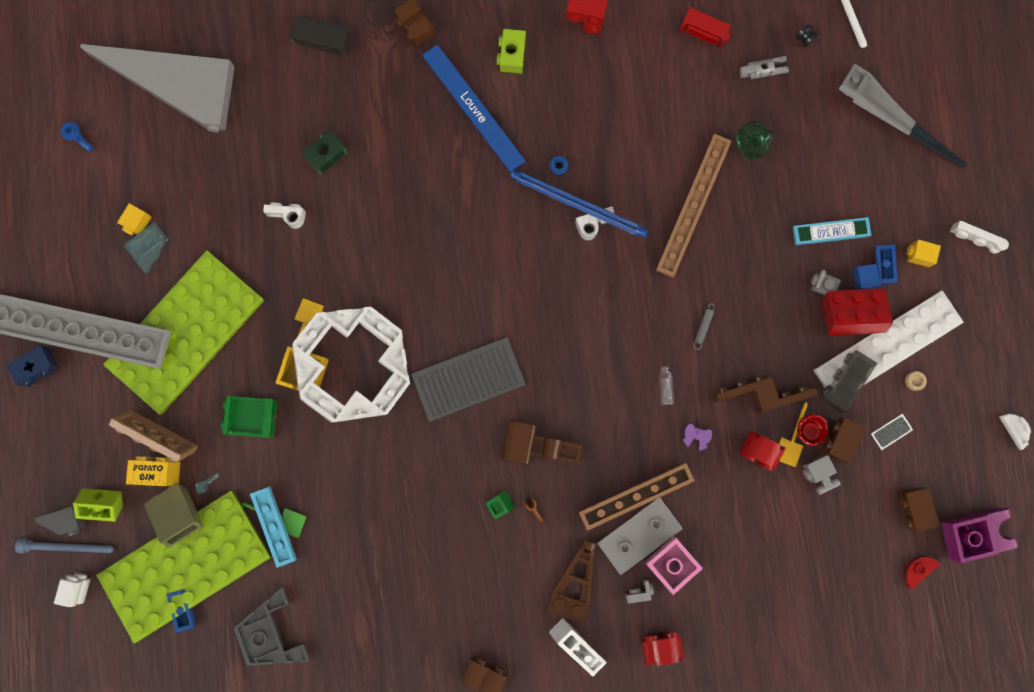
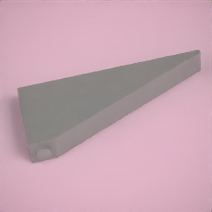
(187, 83)

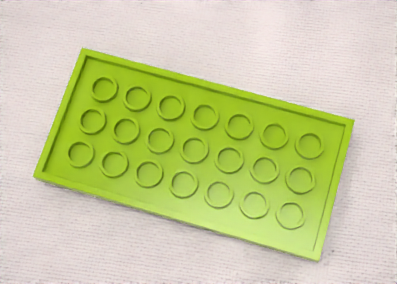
(202, 317)
(199, 564)

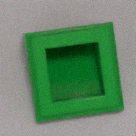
(500, 505)

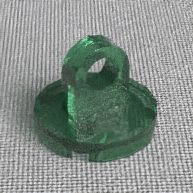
(754, 139)

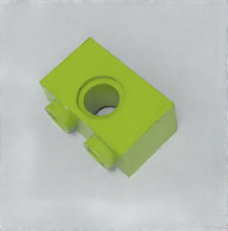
(511, 40)

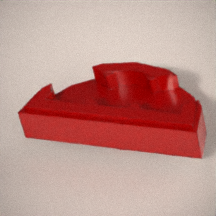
(919, 569)

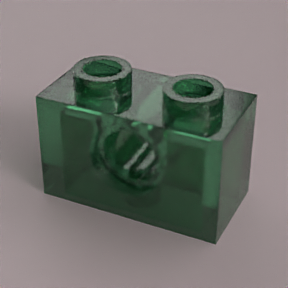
(319, 162)

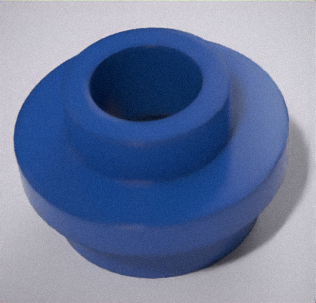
(559, 160)

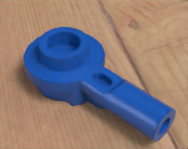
(71, 131)

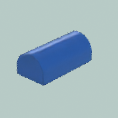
(886, 263)
(186, 619)

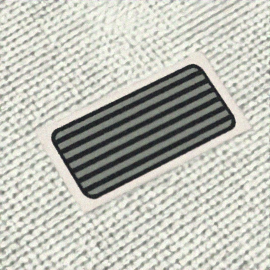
(891, 432)

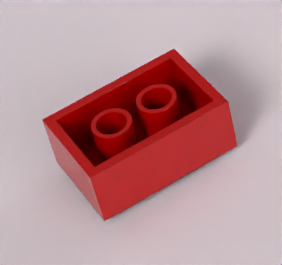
(857, 312)

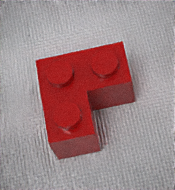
(589, 12)

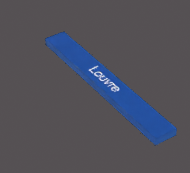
(474, 108)

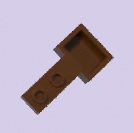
(522, 443)

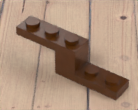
(765, 394)

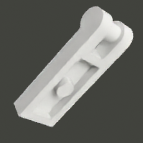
(979, 237)

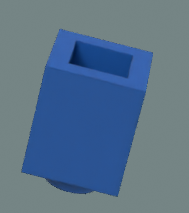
(866, 277)

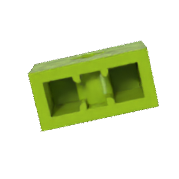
(98, 504)

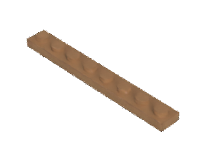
(693, 206)

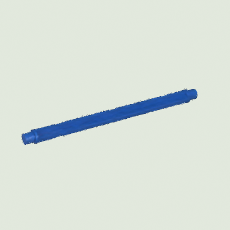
(579, 203)

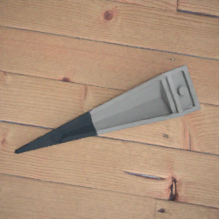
(872, 97)

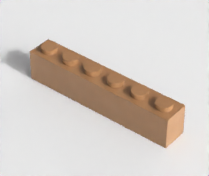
(636, 496)

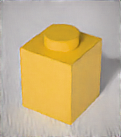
(133, 220)
(923, 253)

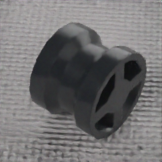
(807, 35)

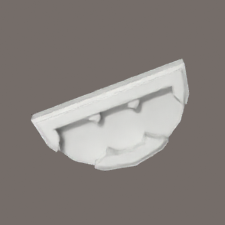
(1017, 428)

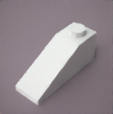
(577, 647)

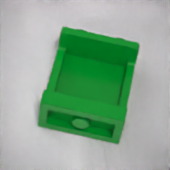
(249, 416)

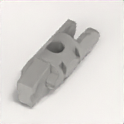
(756, 70)

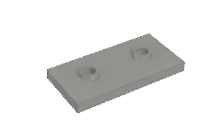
(639, 535)

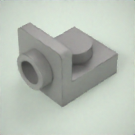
(824, 283)
(636, 595)

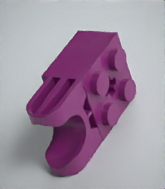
(977, 535)

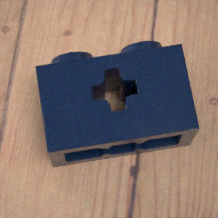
(22, 366)

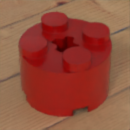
(762, 449)
(662, 650)

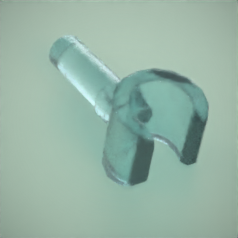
(201, 486)

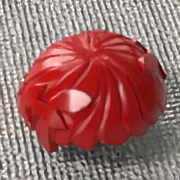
(812, 429)

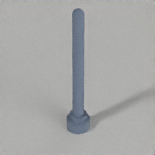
(25, 545)

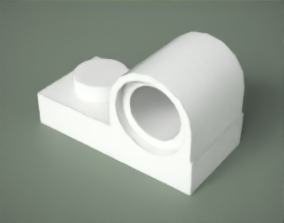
(588, 220)

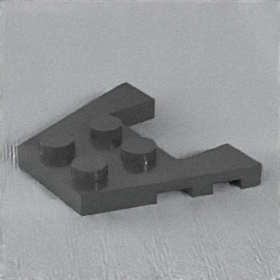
(261, 639)

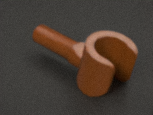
(532, 507)

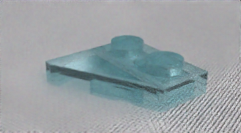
(146, 246)

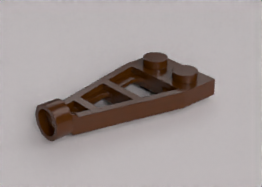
(567, 606)

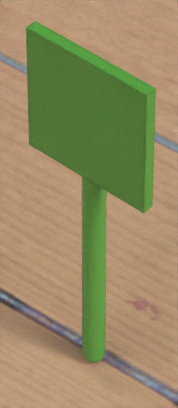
(292, 520)

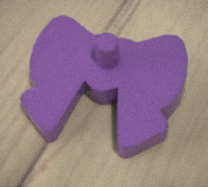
(703, 436)

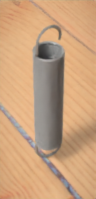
(704, 326)

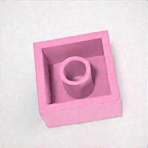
(673, 565)

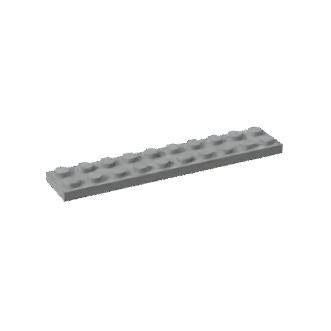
(83, 331)

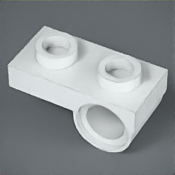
(286, 212)

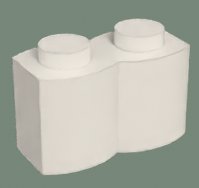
(72, 590)

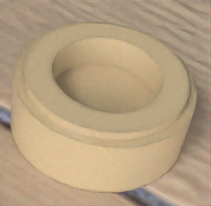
(915, 381)

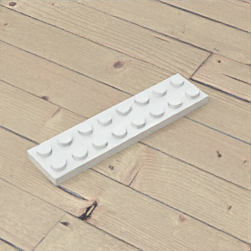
(903, 338)

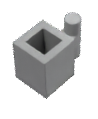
(820, 470)

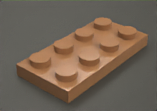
(153, 435)

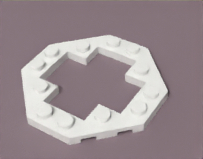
(308, 368)

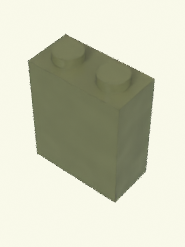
(173, 515)

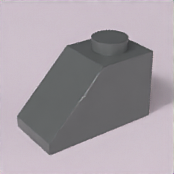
(62, 522)

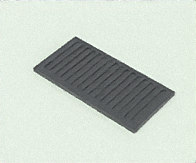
(468, 379)

